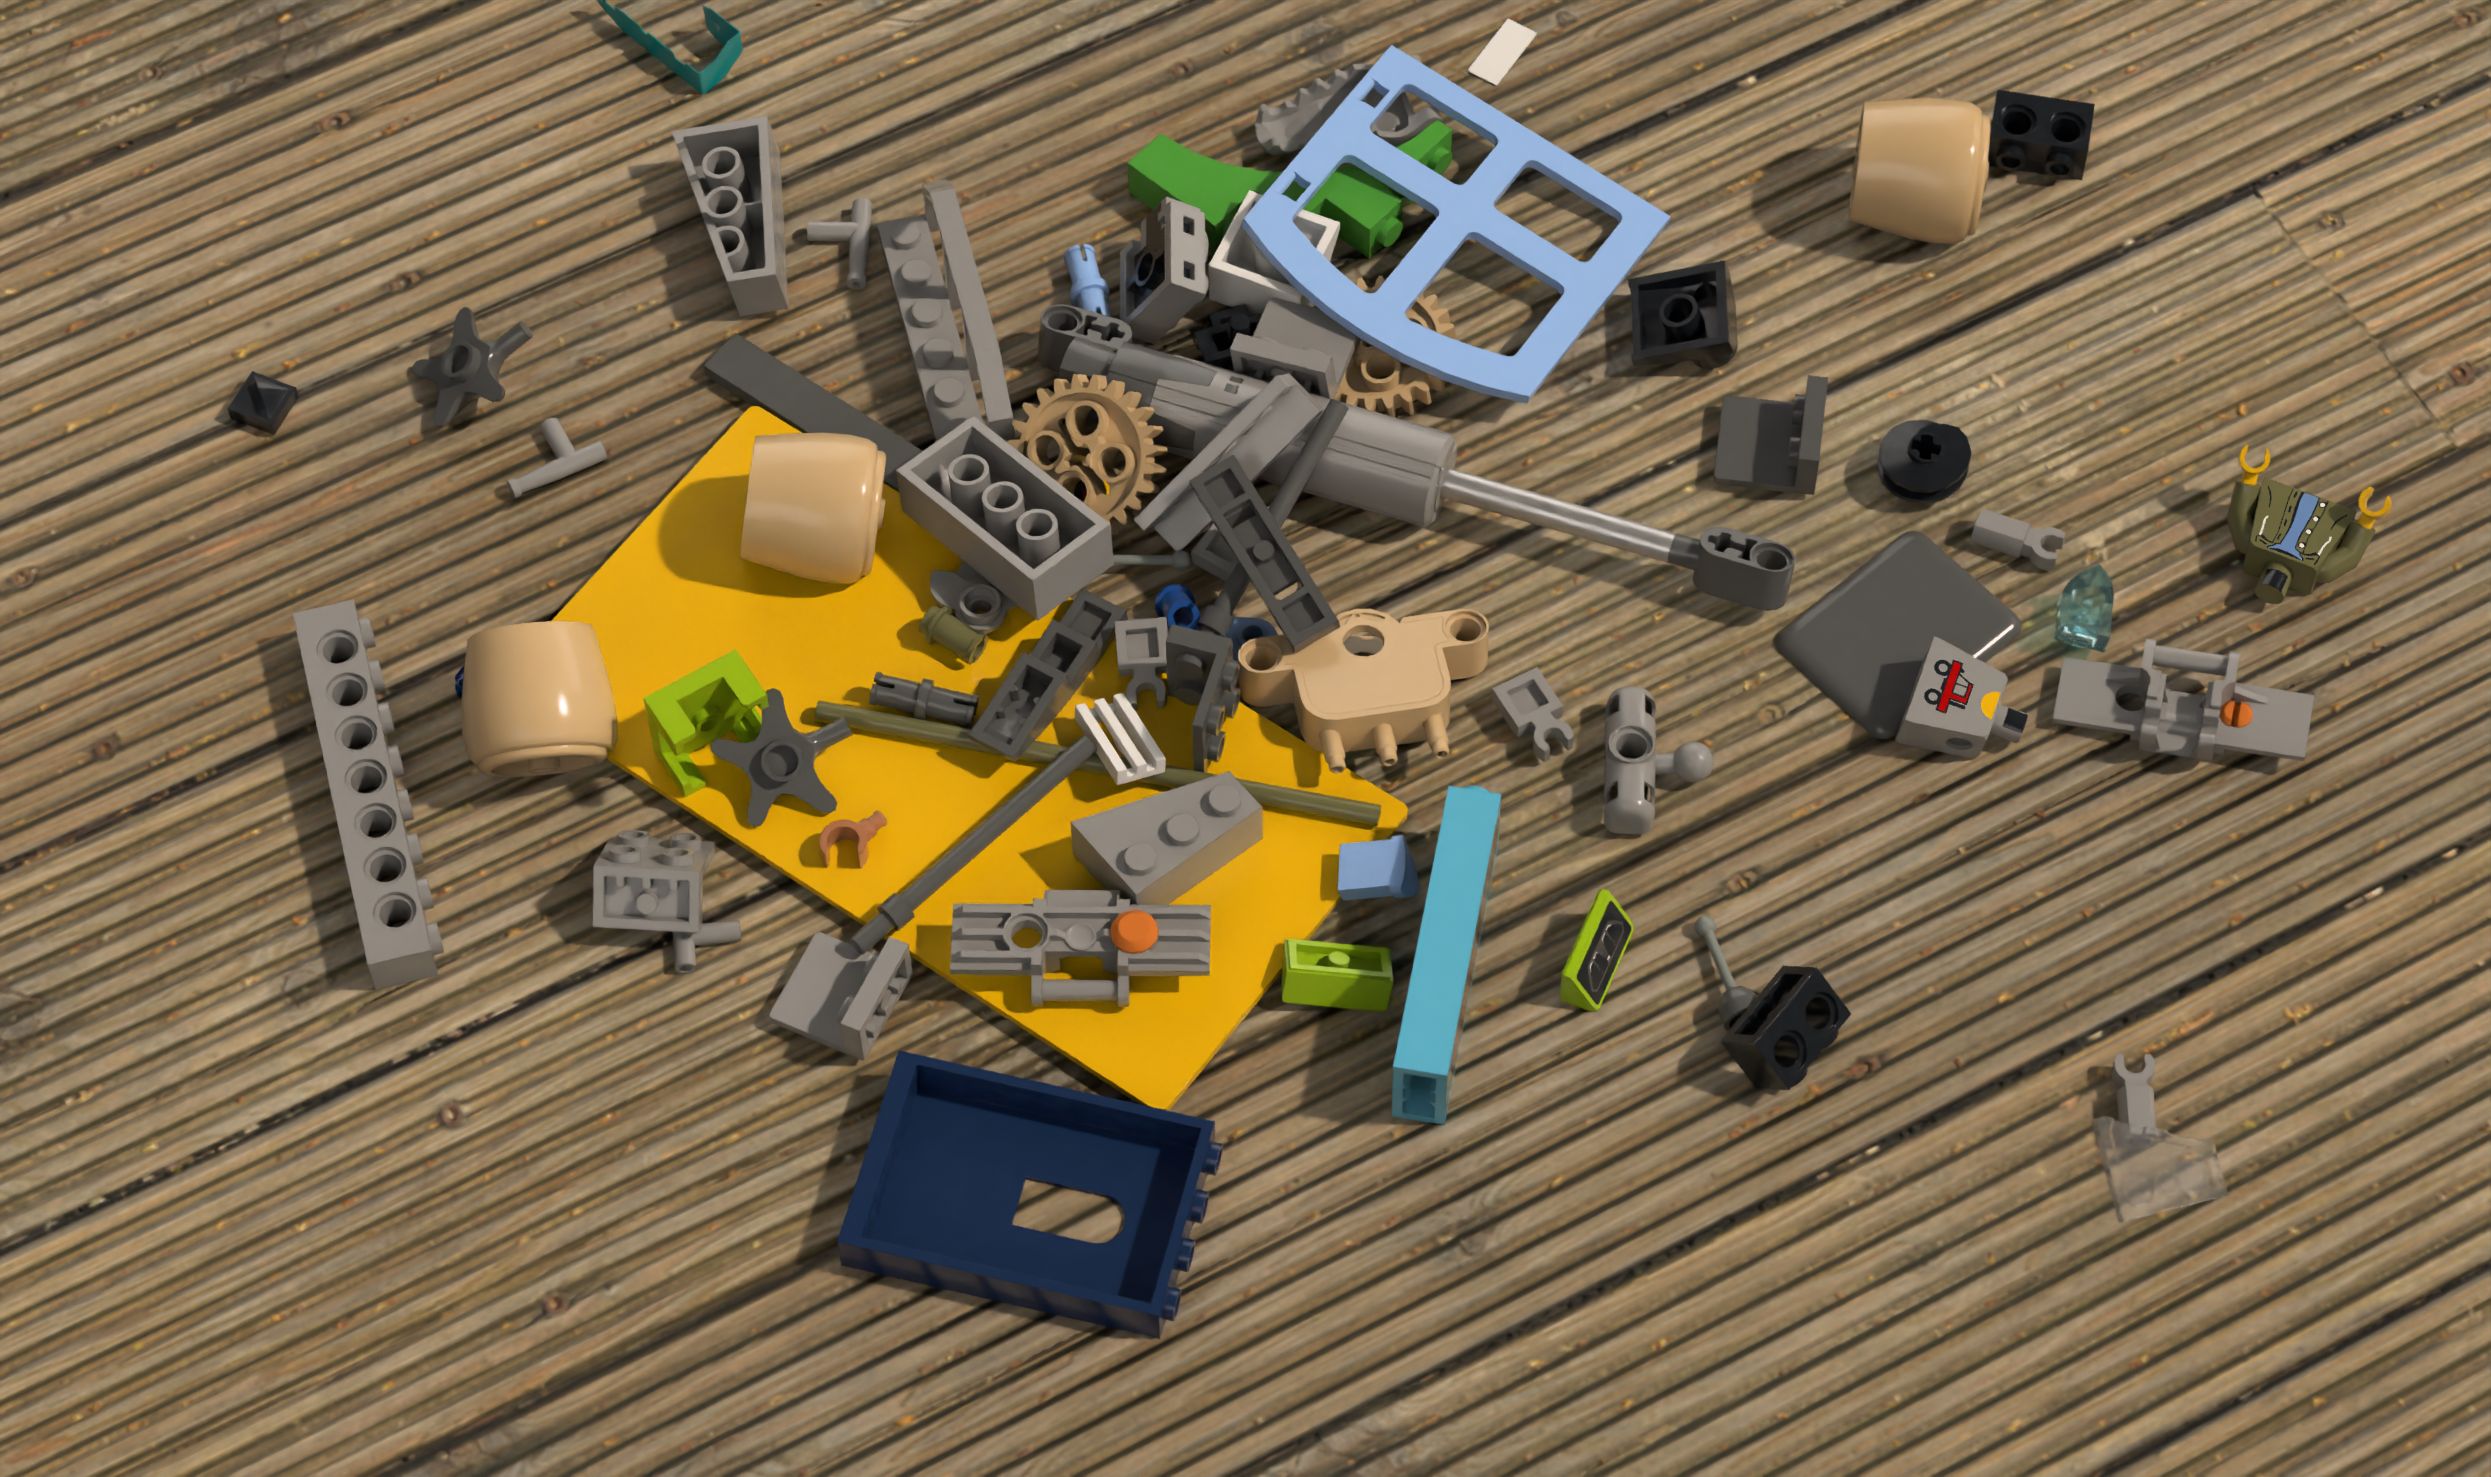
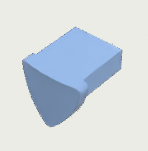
(1377, 870)

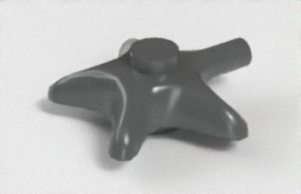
(469, 366)
(782, 760)

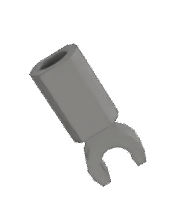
(2017, 538)
(2135, 1095)

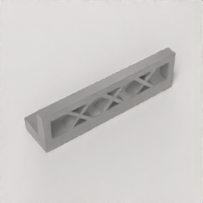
(1255, 440)

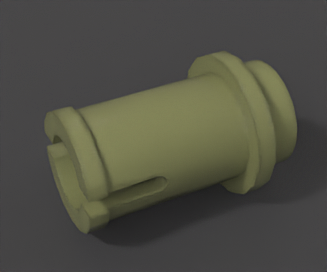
(942, 627)

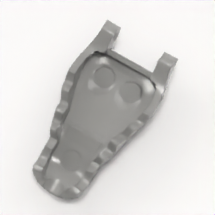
(1297, 121)

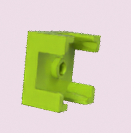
(702, 709)

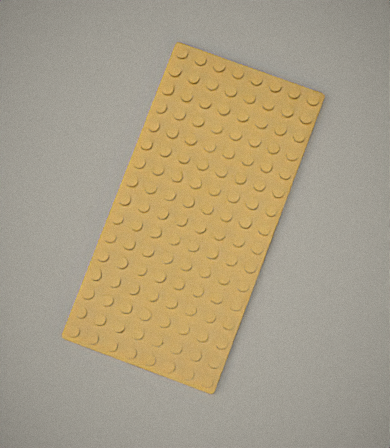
(687, 598)

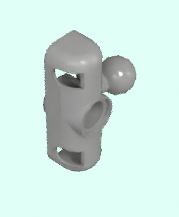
(1633, 734)

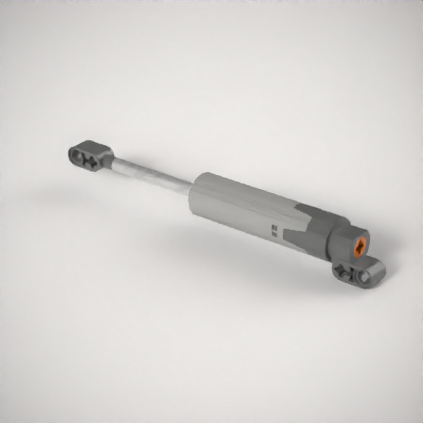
(1387, 461)

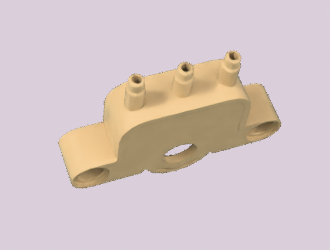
(1369, 687)

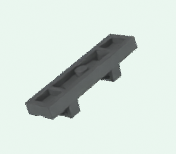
(1264, 553)

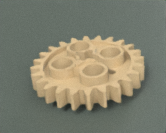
(1403, 382)
(1118, 429)

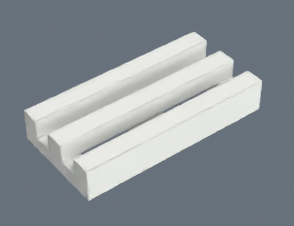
(1108, 713)

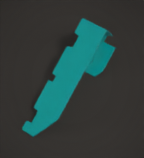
(709, 76)

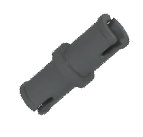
(924, 699)

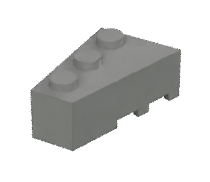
(1168, 840)

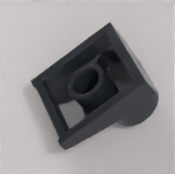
(1684, 316)

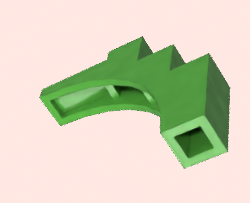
(1362, 204)

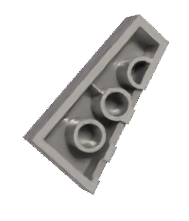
(740, 196)

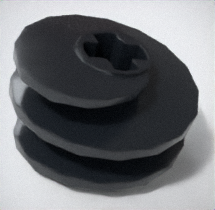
(1923, 461)

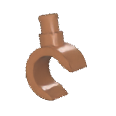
(850, 830)

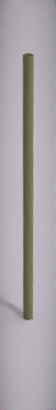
(1047, 753)

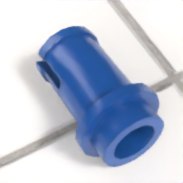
(1181, 598)

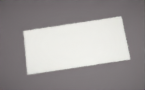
(1502, 52)

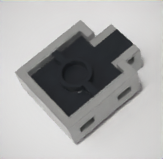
(1164, 271)

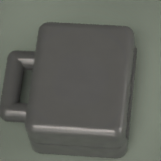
(1877, 624)

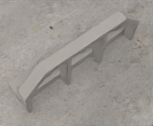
(929, 320)

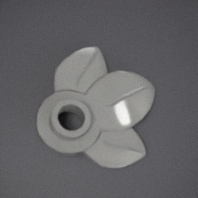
(969, 592)

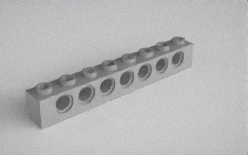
(391, 953)

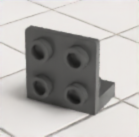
(1772, 441)
(1203, 676)

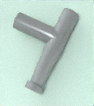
(855, 232)
(567, 460)
(709, 934)

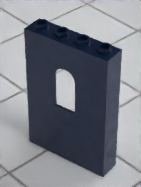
(952, 1169)

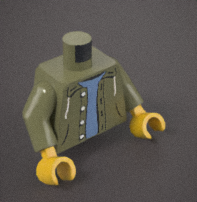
(2295, 536)

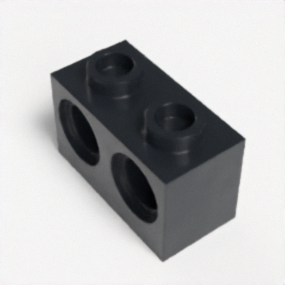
(2040, 134)
(1786, 1028)

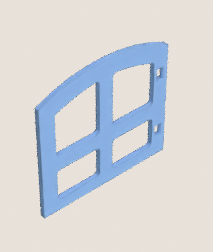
(1461, 215)

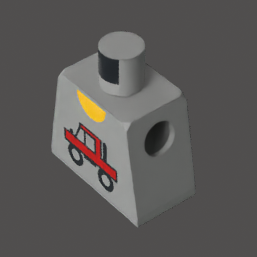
(1957, 704)

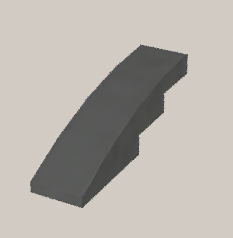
(1048, 676)

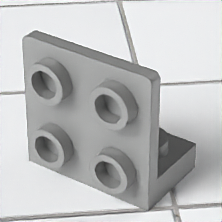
(1296, 342)
(651, 882)
(842, 994)

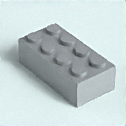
(1005, 517)

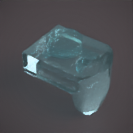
(2086, 610)

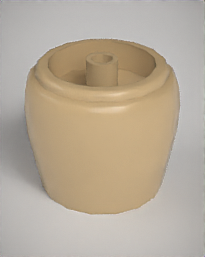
(1921, 168)
(814, 505)
(537, 700)

